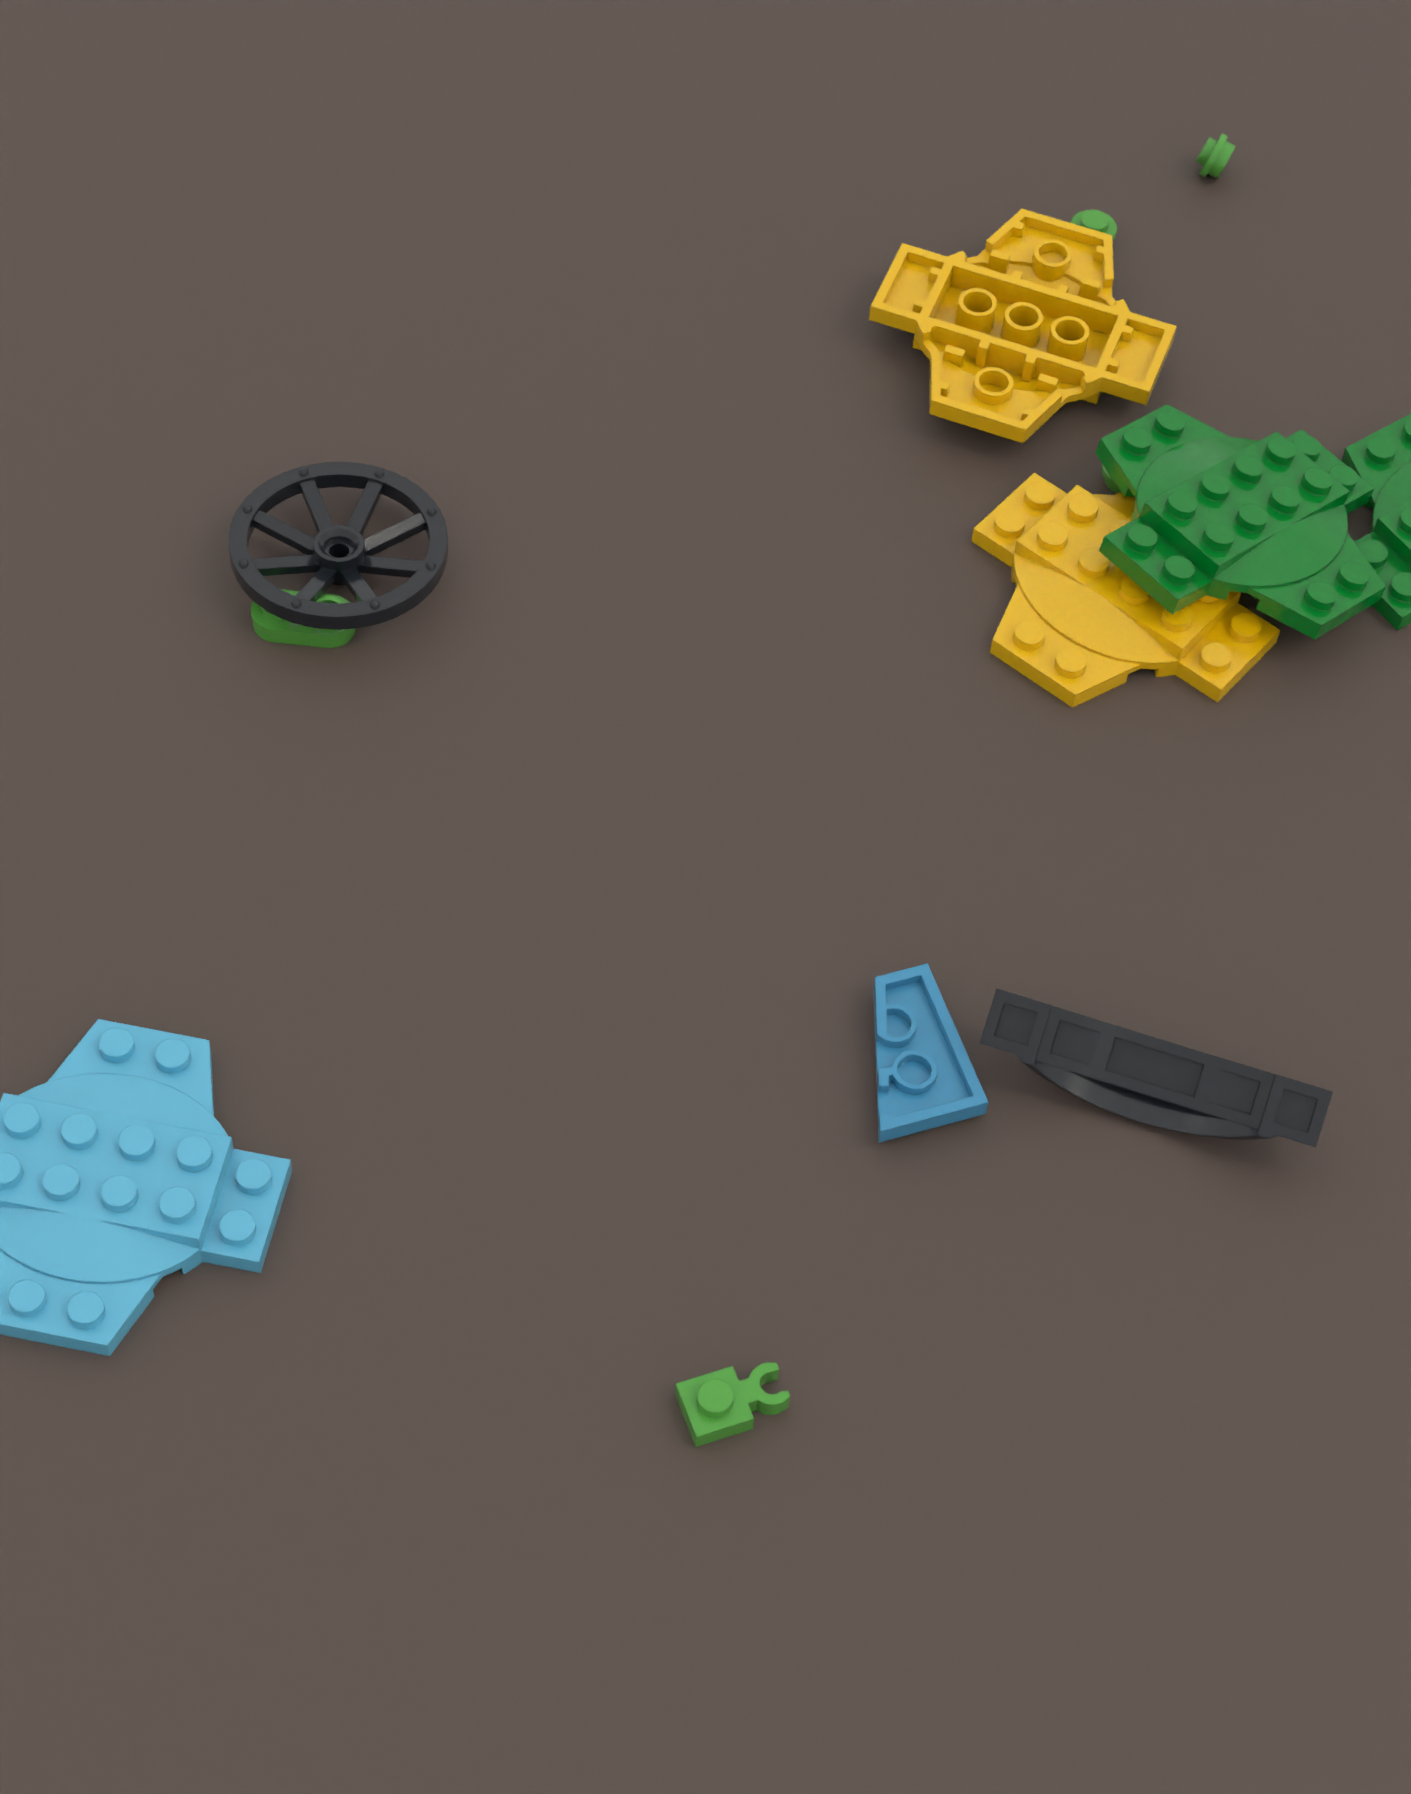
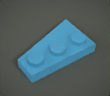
(919, 1057)

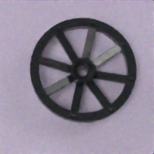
(338, 550)

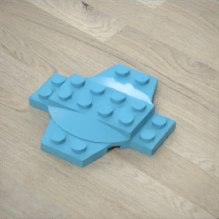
(120, 1182)

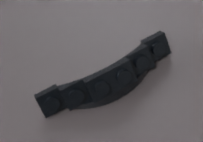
(1153, 1077)

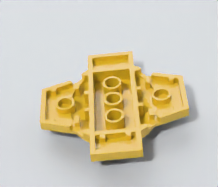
(1022, 325)
(1084, 622)

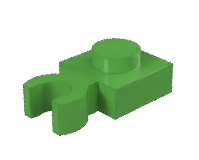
(723, 1406)

